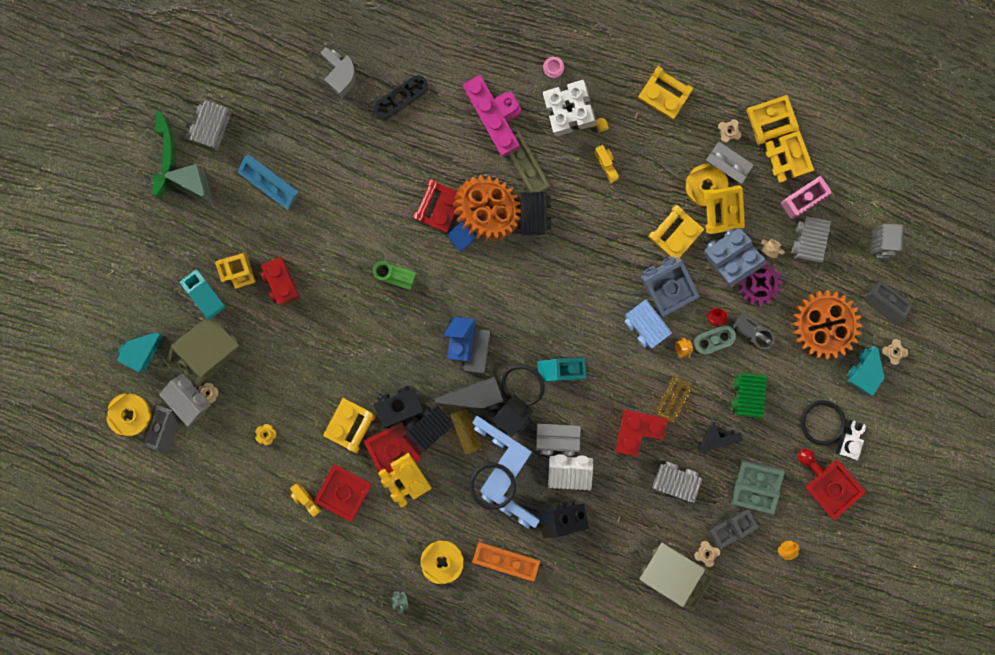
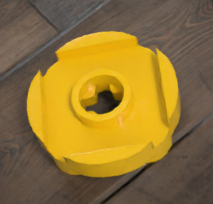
(695, 181)
(116, 414)
(444, 574)

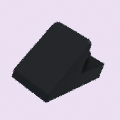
(712, 439)

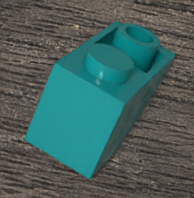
(202, 294)
(868, 373)

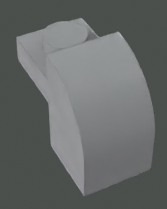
(343, 75)

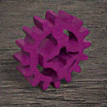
(765, 289)

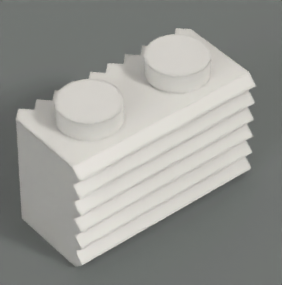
(570, 472)

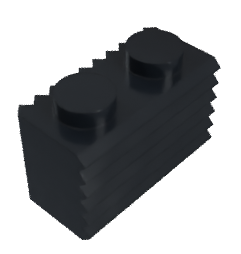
(534, 213)
(427, 430)

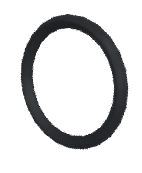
(537, 374)
(837, 408)
(513, 487)

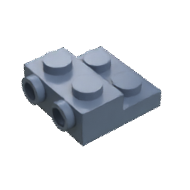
(734, 256)
(669, 285)

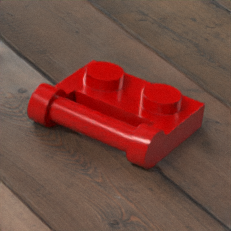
(444, 210)

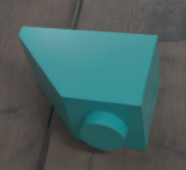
(139, 351)
(562, 369)

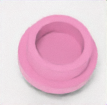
(553, 67)

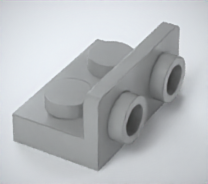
(729, 162)

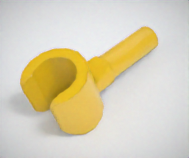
(601, 125)

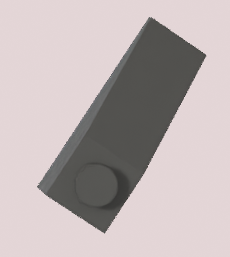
(479, 395)

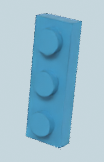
(267, 182)

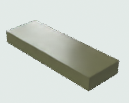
(528, 167)

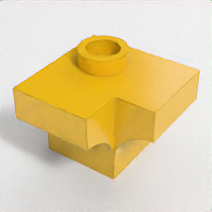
(237, 269)

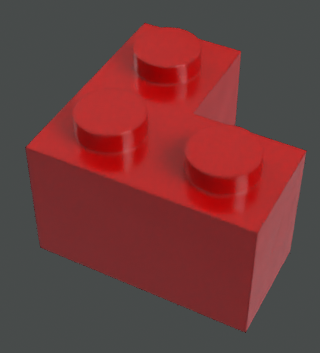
(633, 427)

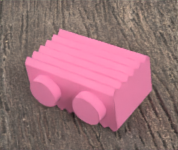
(806, 198)

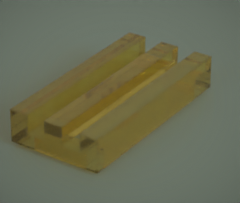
(688, 388)
(465, 431)

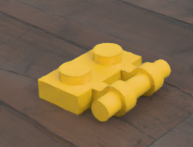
(795, 154)
(410, 476)

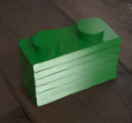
(750, 395)

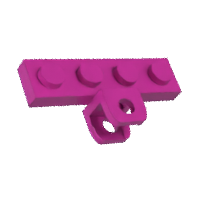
(495, 113)

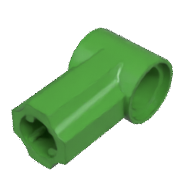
(396, 276)

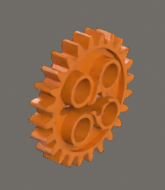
(487, 208)
(831, 343)

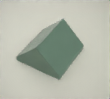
(193, 180)

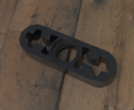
(400, 106)

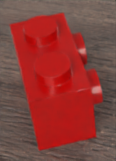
(281, 282)

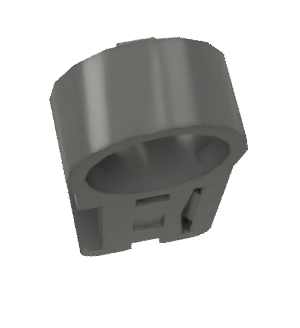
(751, 329)

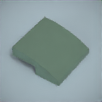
(757, 486)

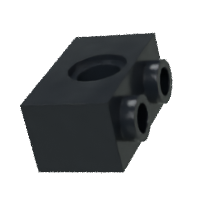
(389, 416)

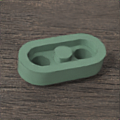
(713, 340)

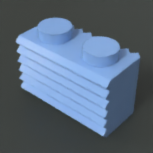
(647, 325)

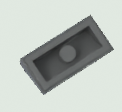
(888, 303)
(479, 352)
(162, 429)

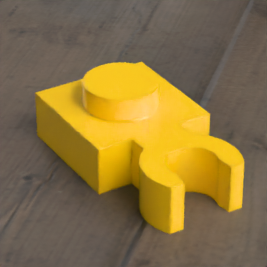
(605, 159)
(301, 496)

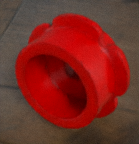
(717, 317)

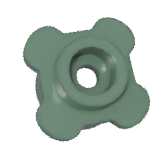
(399, 601)

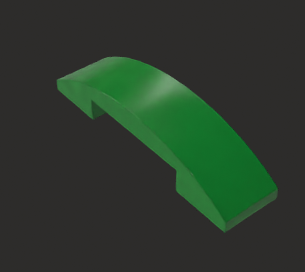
(164, 130)

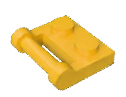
(662, 99)
(771, 112)
(731, 209)
(681, 237)
(343, 422)

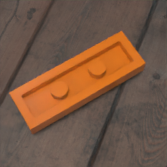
(506, 561)

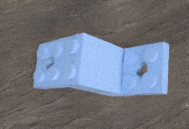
(499, 481)

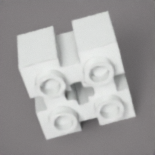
(557, 102)

